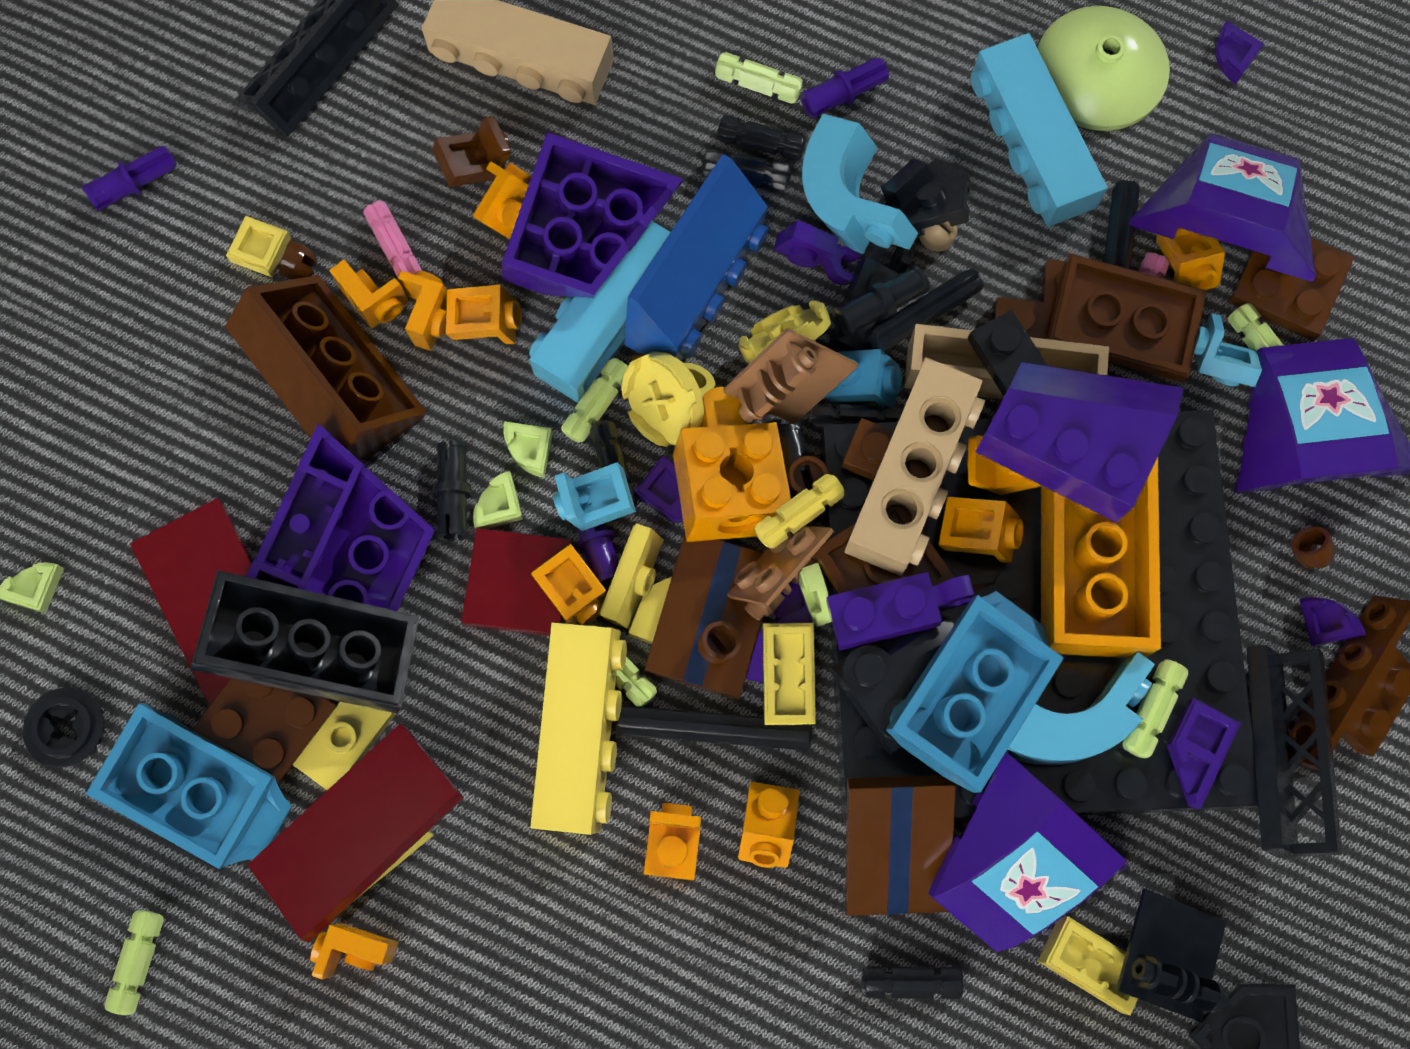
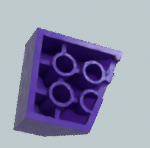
(581, 218)
(1082, 434)

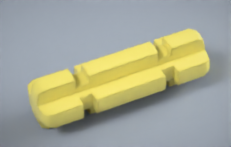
(799, 511)

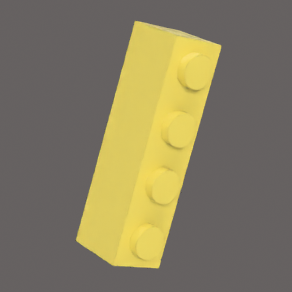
(577, 729)

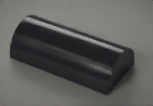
(305, 642)

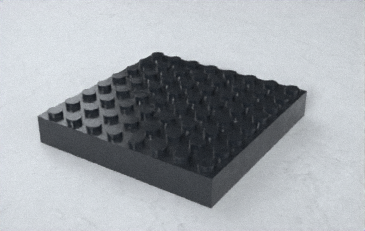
(1195, 620)

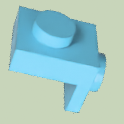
(1224, 361)
(593, 497)

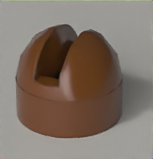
(297, 261)
(816, 471)
(1305, 547)
(725, 639)

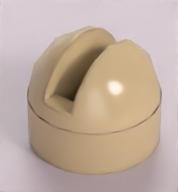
(937, 238)

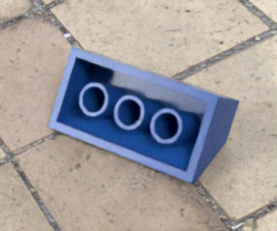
(697, 265)

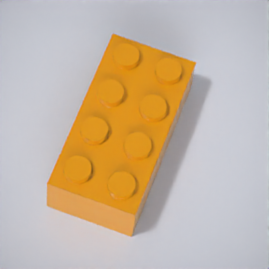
(1101, 576)

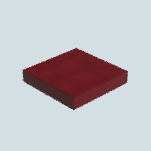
(501, 586)

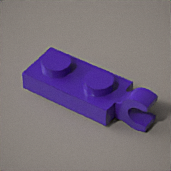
(894, 608)

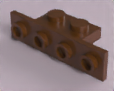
(1365, 682)

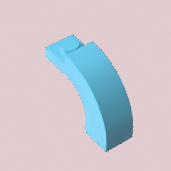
(832, 180)
(1069, 738)

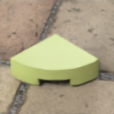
(529, 446)
(497, 504)
(32, 586)
(815, 593)

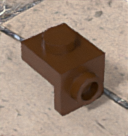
(466, 156)

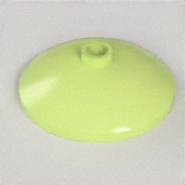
(1099, 87)

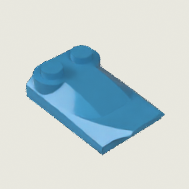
(976, 691)
(190, 789)

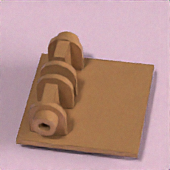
(788, 378)
(766, 578)

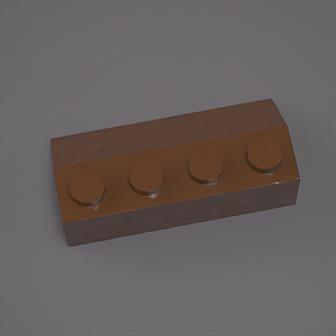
(323, 364)

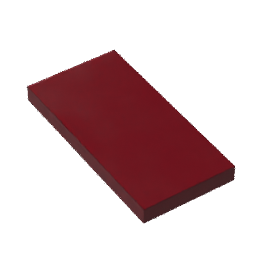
(181, 571)
(354, 832)

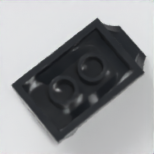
(886, 670)

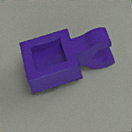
(811, 246)

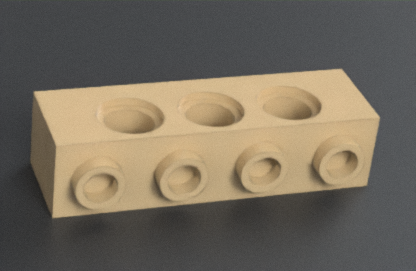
(936, 392)

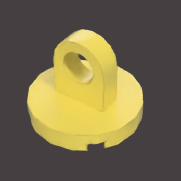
(807, 322)
(665, 395)

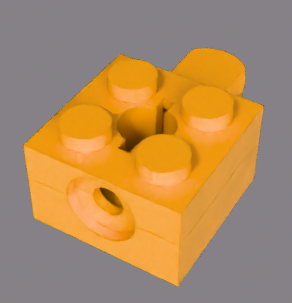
(715, 468)

